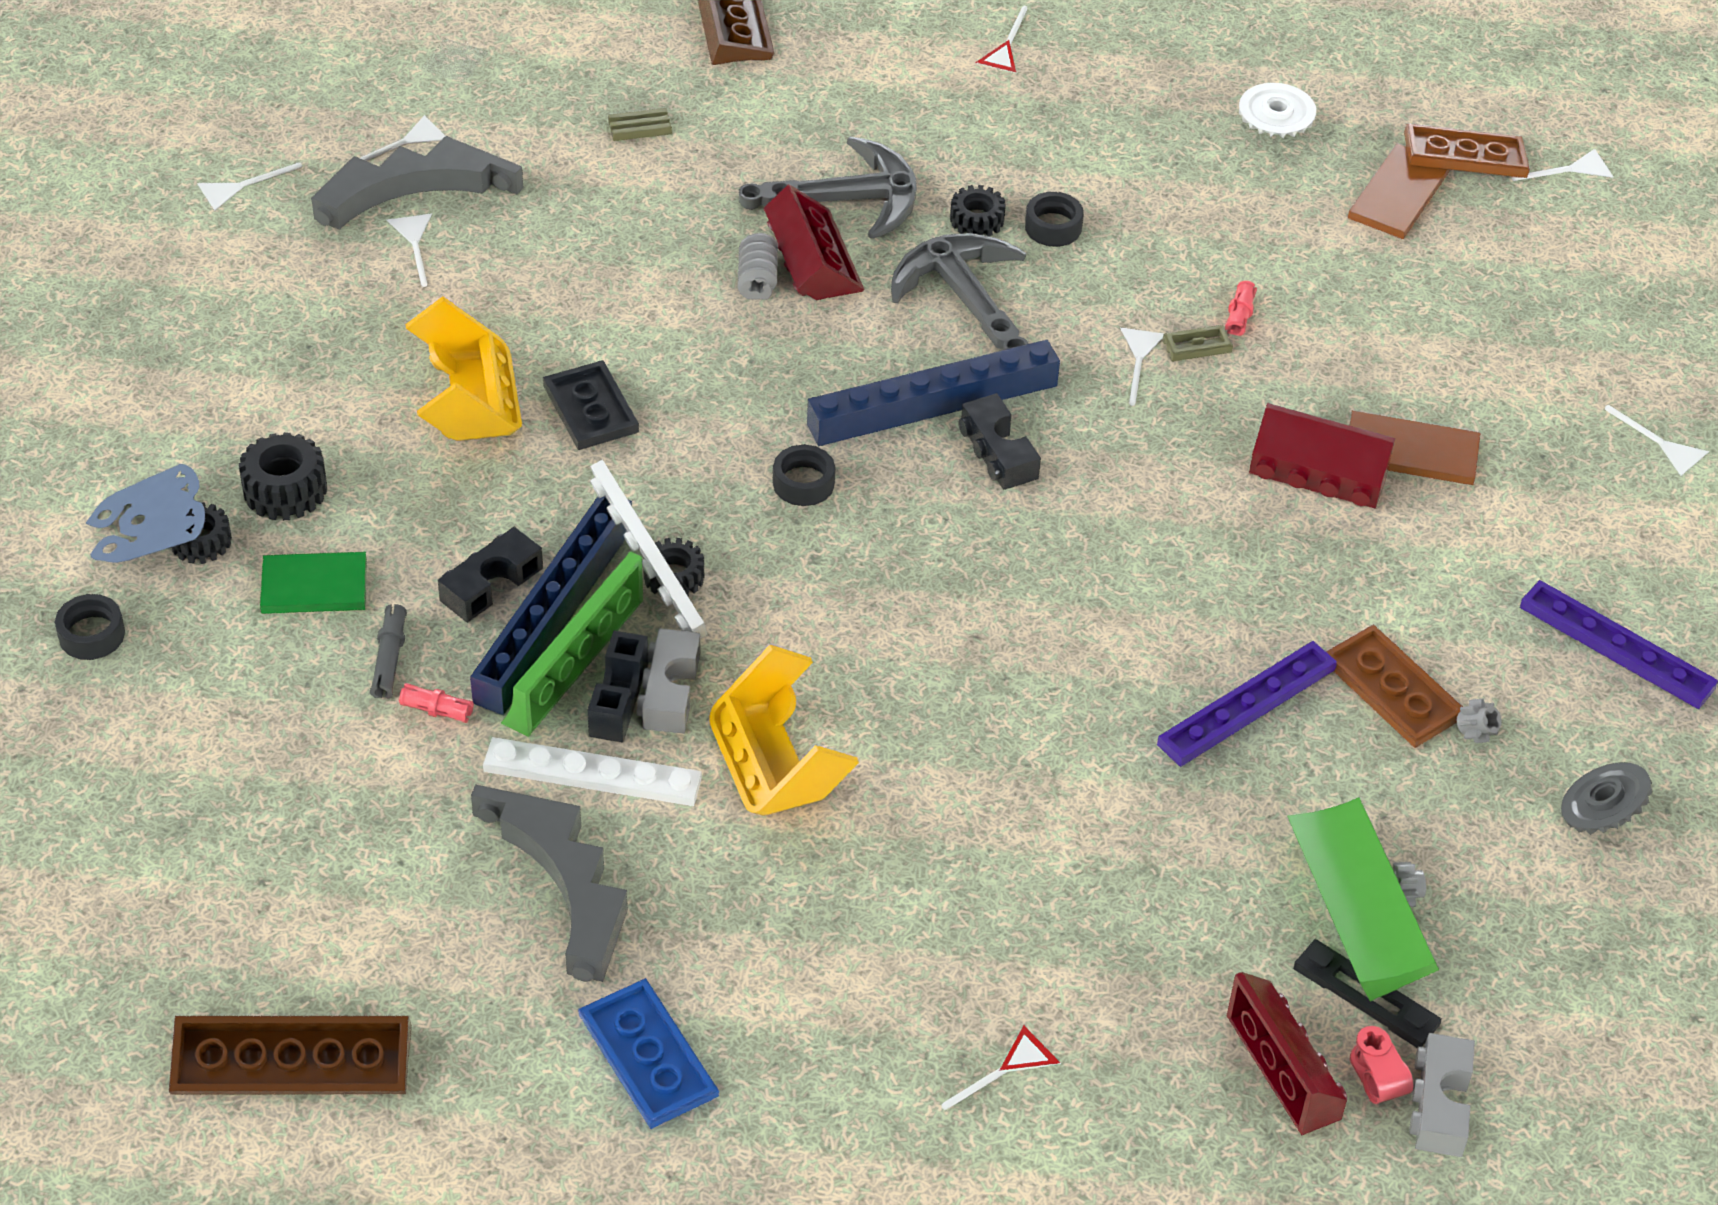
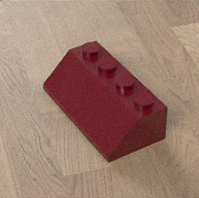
(811, 246)
(1321, 455)
(1285, 1054)

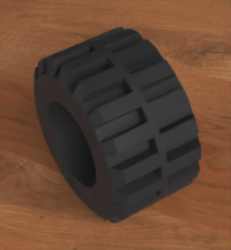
(285, 495)

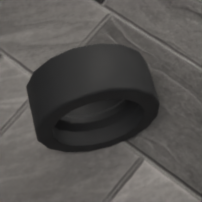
(1054, 234)
(803, 493)
(91, 646)

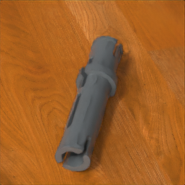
(390, 640)

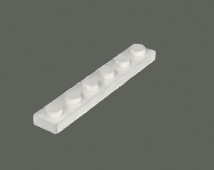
(653, 561)
(592, 771)

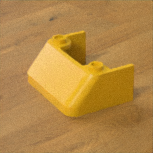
(480, 372)
(756, 744)

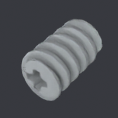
(757, 266)

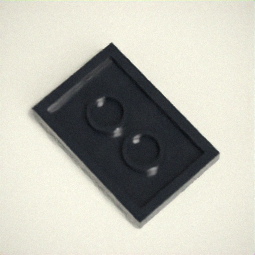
(590, 405)

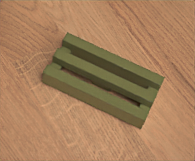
(639, 124)
(1198, 346)

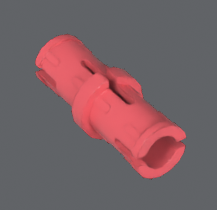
(1241, 308)
(436, 702)

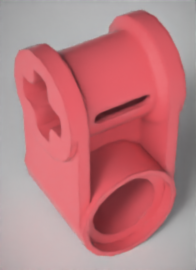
(1380, 1066)

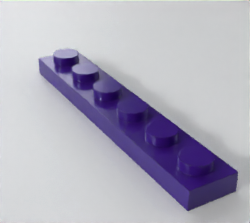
(1619, 644)
(1246, 703)

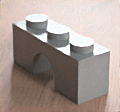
(672, 658)
(1442, 1123)

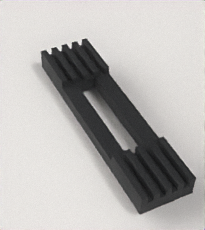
(1412, 1021)

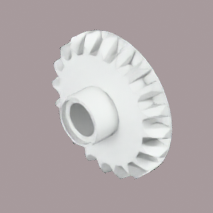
(1277, 109)

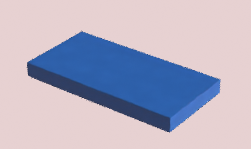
(648, 1053)

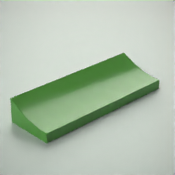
(576, 646)
(1363, 897)

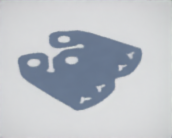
(164, 511)

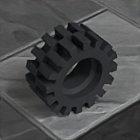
(977, 199)
(211, 543)
(682, 555)

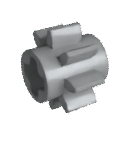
(1479, 720)
(1411, 881)

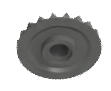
(1606, 797)

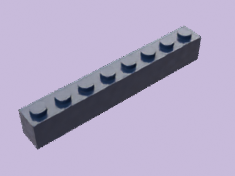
(931, 392)
(547, 607)

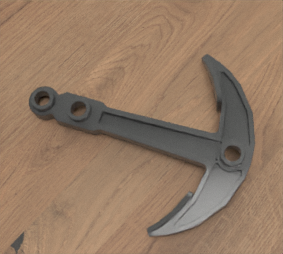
(893, 182)
(947, 257)

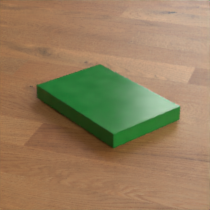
(313, 582)

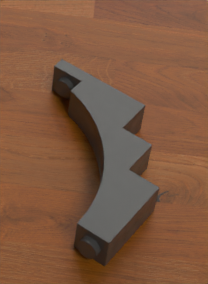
(405, 172)
(549, 835)

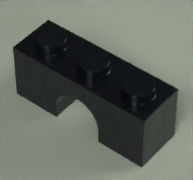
(1007, 461)
(508, 556)
(616, 698)

